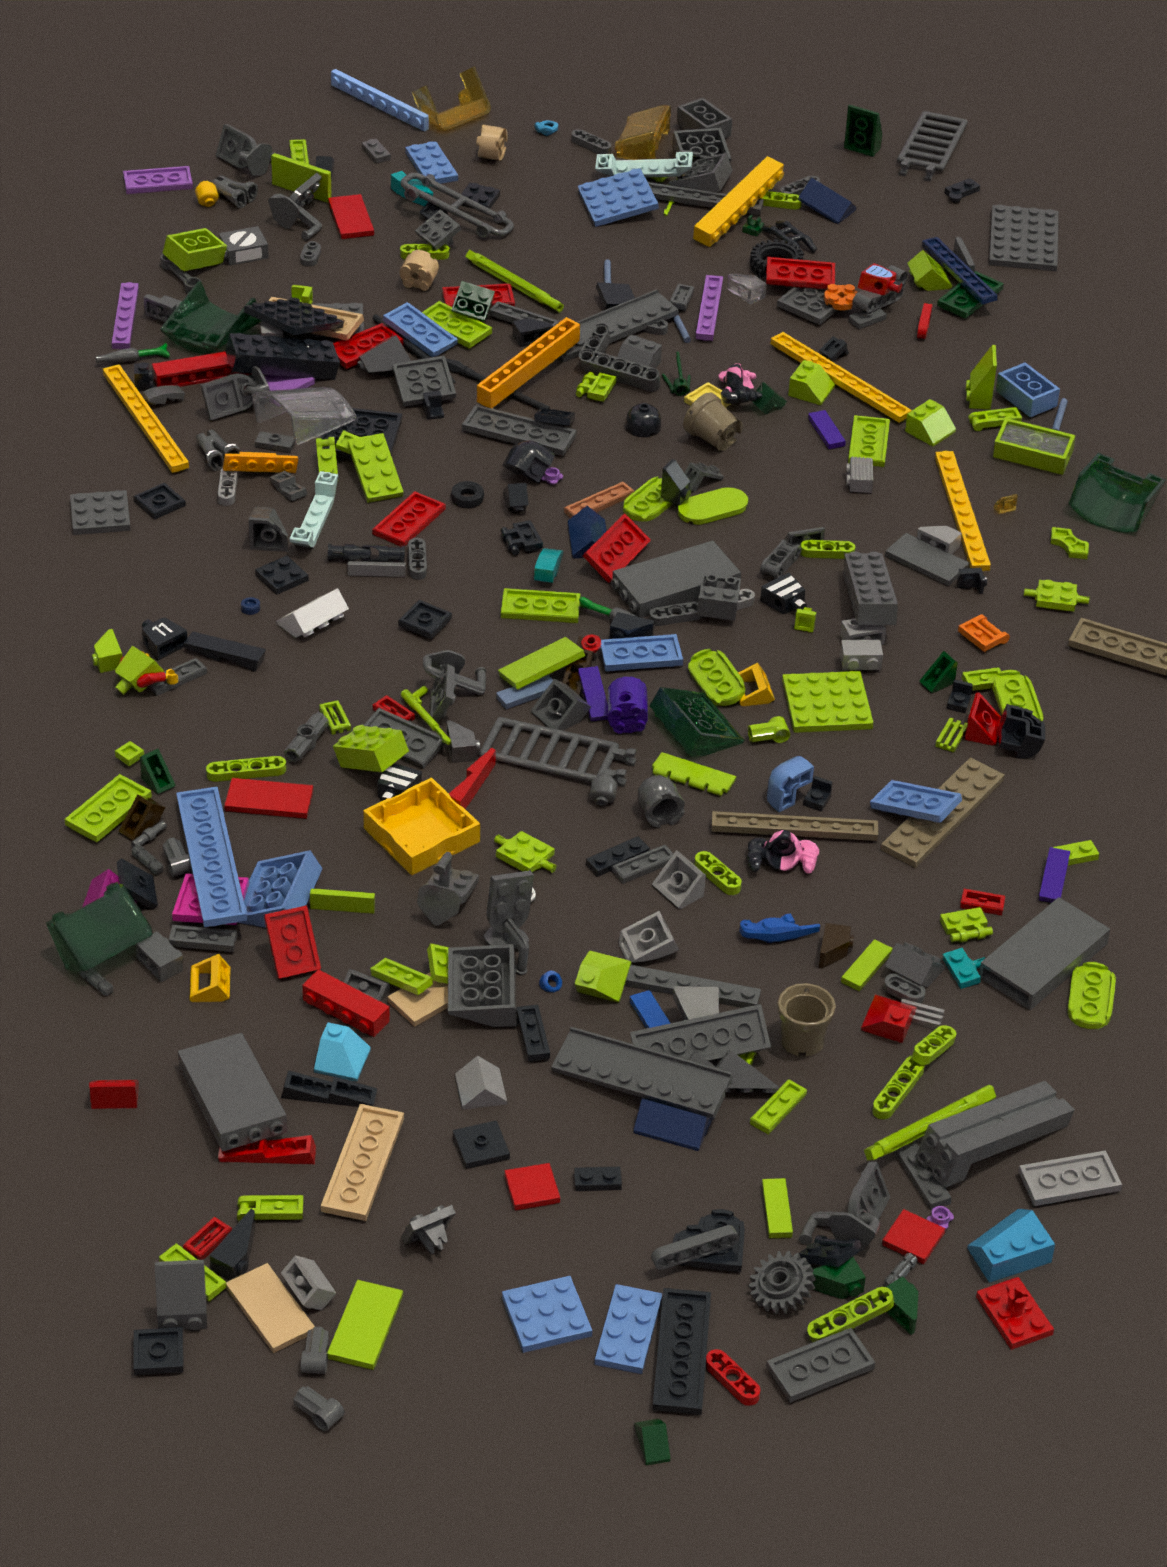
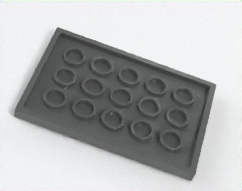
(1024, 238)

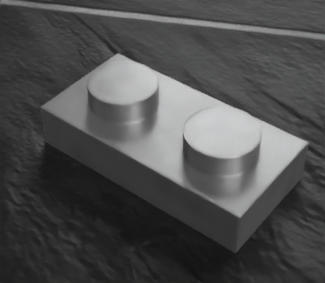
(376, 151)

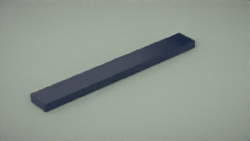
(959, 270)

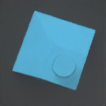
(341, 1053)

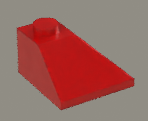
(888, 1018)

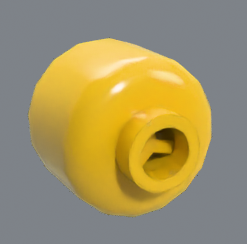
(206, 193)

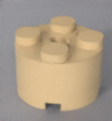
(492, 142)
(419, 270)

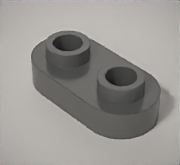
(310, 254)
(904, 988)

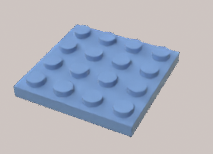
(618, 197)

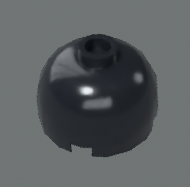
(643, 420)

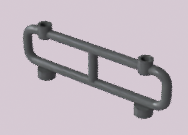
(483, 229)

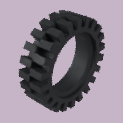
(771, 249)

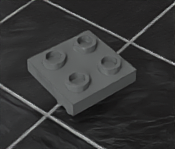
(438, 230)
(429, 1228)

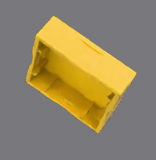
(421, 826)

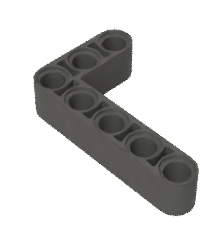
(595, 360)

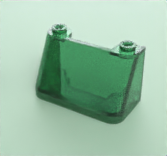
(98, 929)

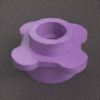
(552, 475)
(941, 1216)

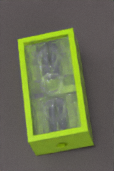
(1034, 446)

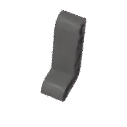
(871, 301)

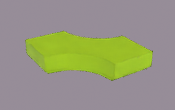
(1074, 547)

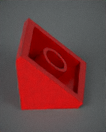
(982, 722)
(114, 1094)

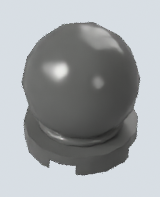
(660, 801)

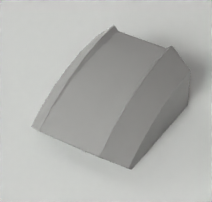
(647, 939)

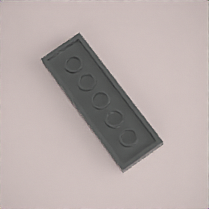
(518, 428)
(710, 1035)

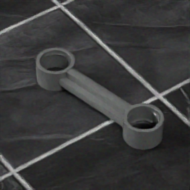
(189, 281)

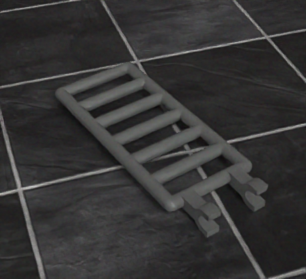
(931, 167)
(613, 753)

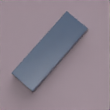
(513, 697)

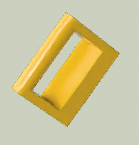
(763, 694)
(220, 980)

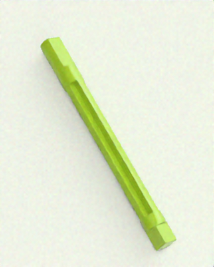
(515, 281)
(919, 1127)

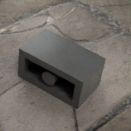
(159, 956)

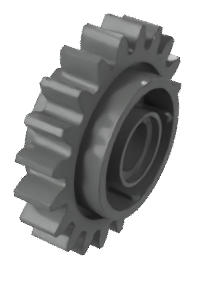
(797, 1281)

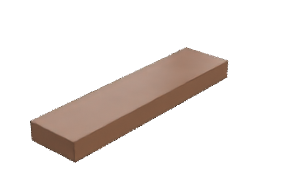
(601, 499)

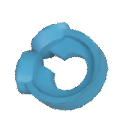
(543, 127)

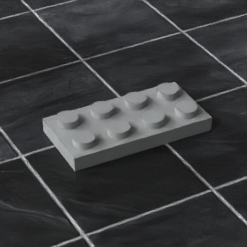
(1070, 1178)

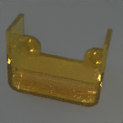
(472, 100)

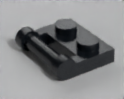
(830, 1251)

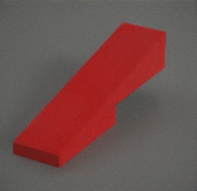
(475, 778)
(284, 1151)

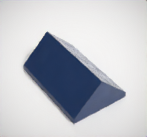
(826, 201)
(585, 530)
(671, 1124)

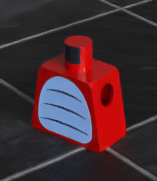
(879, 280)

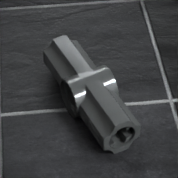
(306, 737)

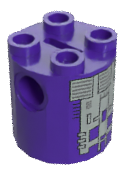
(627, 705)

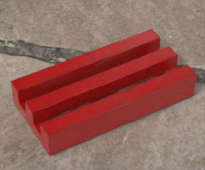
(395, 706)
(988, 902)
(210, 1240)

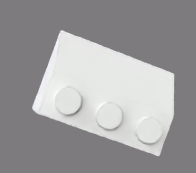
(314, 614)

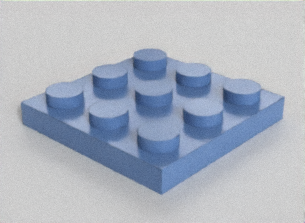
(546, 1314)

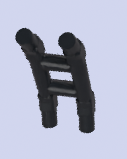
(788, 228)

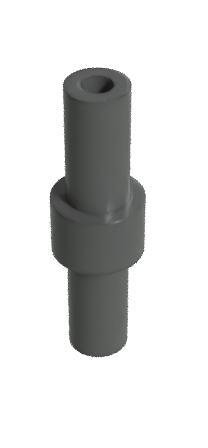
(149, 834)

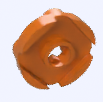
(840, 296)

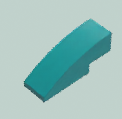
(396, 187)
(547, 565)

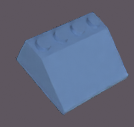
(280, 885)

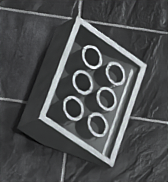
(483, 984)

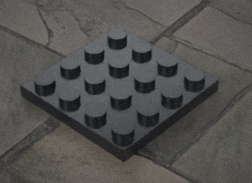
(293, 316)
(368, 423)

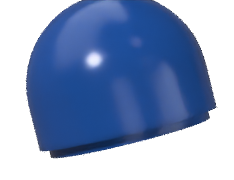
(544, 985)

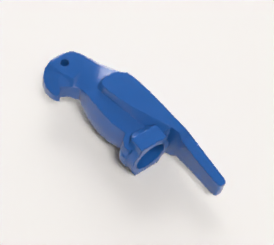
(776, 929)

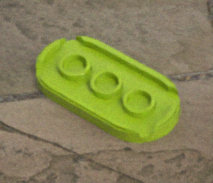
(646, 501)
(713, 506)
(716, 677)
(1016, 690)
(1091, 995)

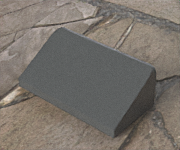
(797, 537)
(367, 984)

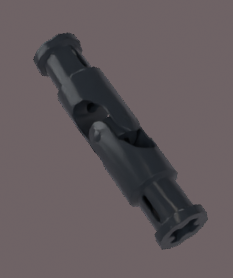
(352, 552)

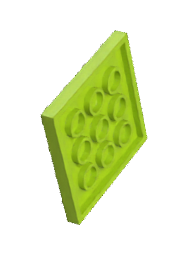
(827, 701)

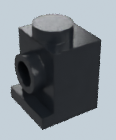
(143, 376)

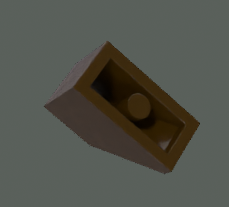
(142, 814)
(835, 944)

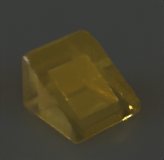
(1006, 504)

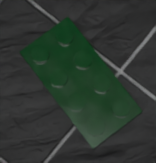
(962, 302)

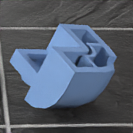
(786, 780)

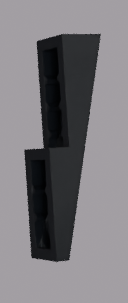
(217, 648)
(338, 1092)

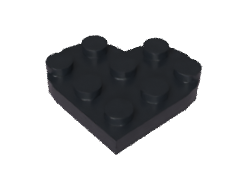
(727, 1259)

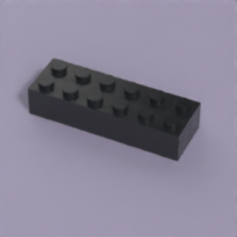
(282, 356)

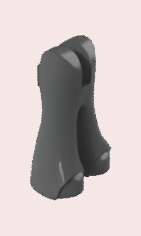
(235, 191)
(215, 449)

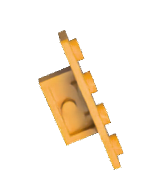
(260, 462)

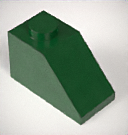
(840, 1281)
(905, 1304)

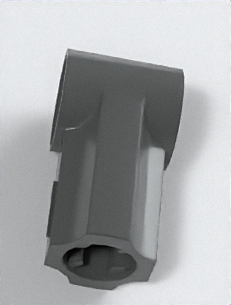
(177, 859)
(315, 1356)
(323, 1411)

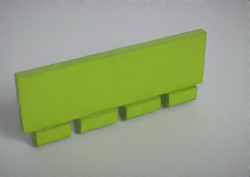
(698, 775)

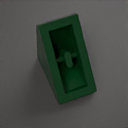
(940, 674)
(155, 772)
(653, 1441)

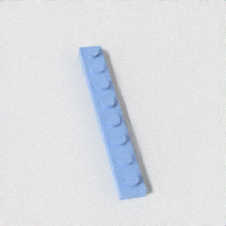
(379, 100)

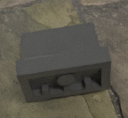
(160, 307)

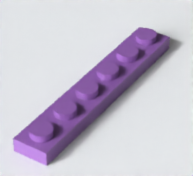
(709, 307)
(125, 315)

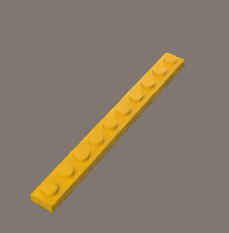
(842, 377)
(146, 418)
(962, 510)

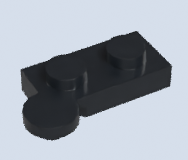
(961, 189)

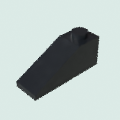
(233, 1253)

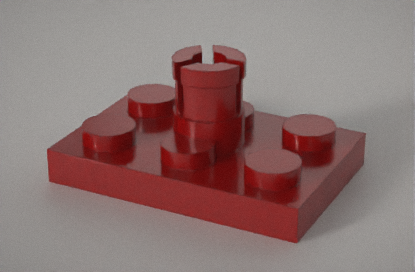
(292, 942)
(1015, 1313)

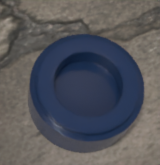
(250, 606)

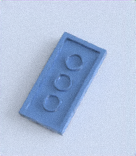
(430, 159)
(420, 329)
(641, 652)
(916, 801)
(628, 1329)

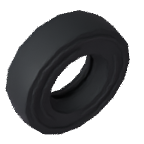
(467, 501)

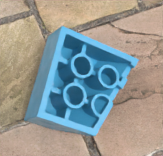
(1012, 1246)

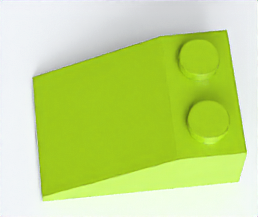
(981, 382)

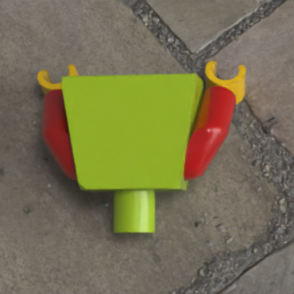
(140, 671)

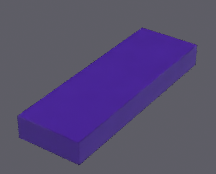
(826, 429)
(594, 693)
(1054, 875)

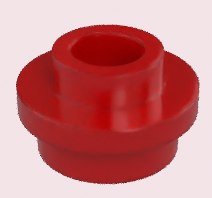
(591, 647)

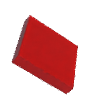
(532, 1186)
(913, 1235)

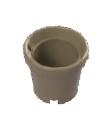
(712, 422)
(805, 1017)

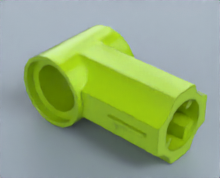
(774, 729)

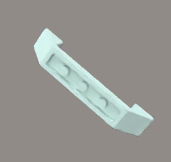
(651, 167)
(318, 511)

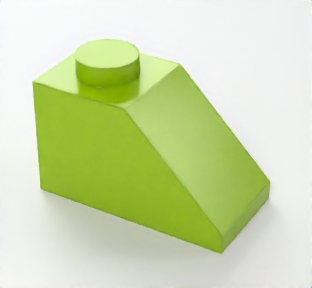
(107, 652)

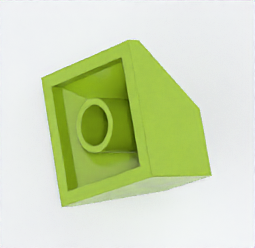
(602, 976)

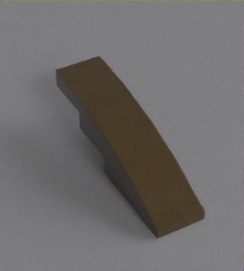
(571, 675)

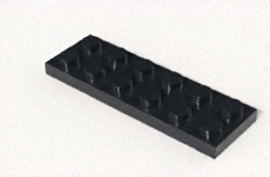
(682, 1351)

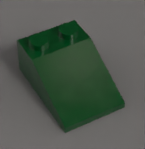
(863, 131)

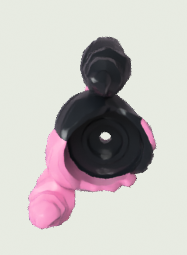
(738, 385)
(782, 854)

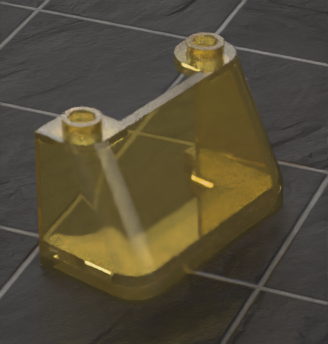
(643, 133)

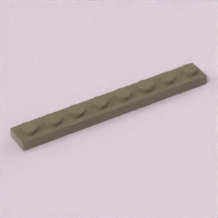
(798, 825)

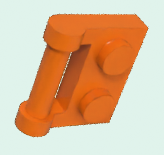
(983, 633)

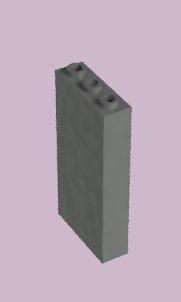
(670, 578)
(1044, 953)
(232, 1092)

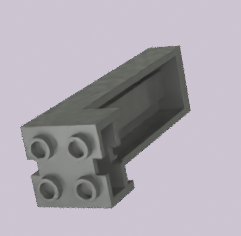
(989, 1129)

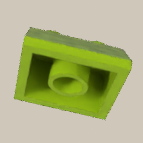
(928, 273)
(810, 383)
(930, 423)

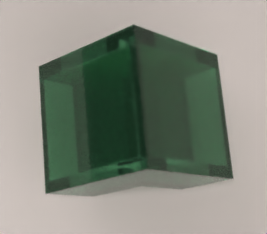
(769, 398)

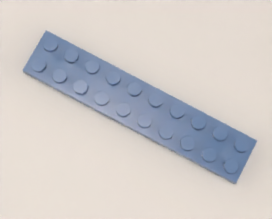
(211, 857)

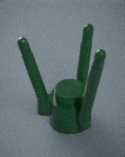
(680, 385)

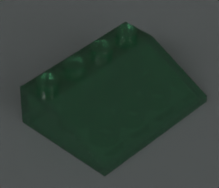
(694, 721)

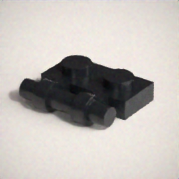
(526, 534)

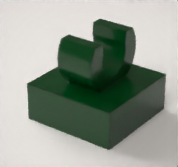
(753, 227)

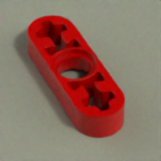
(924, 321)
(733, 1387)

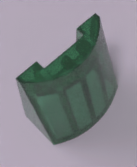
(203, 325)
(1114, 496)

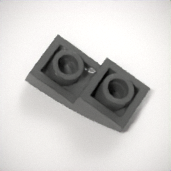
(159, 394)

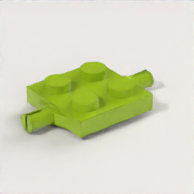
(1056, 595)
(525, 852)

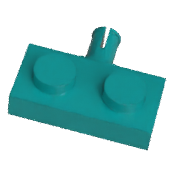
(962, 967)

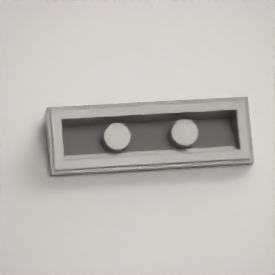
(386, 569)

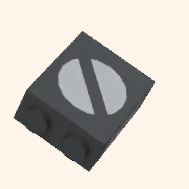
(244, 245)

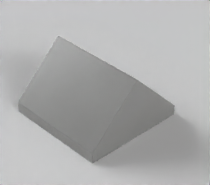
(680, 881)
(480, 1085)

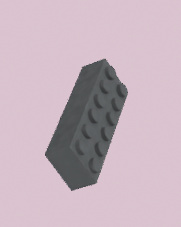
(870, 589)

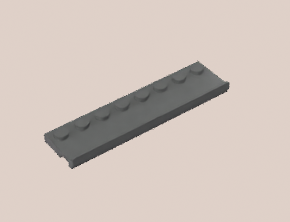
(625, 319)
(643, 1072)

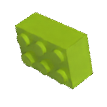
(194, 249)
(370, 748)

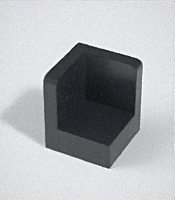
(433, 405)

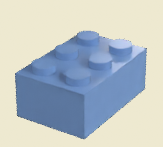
(1027, 389)

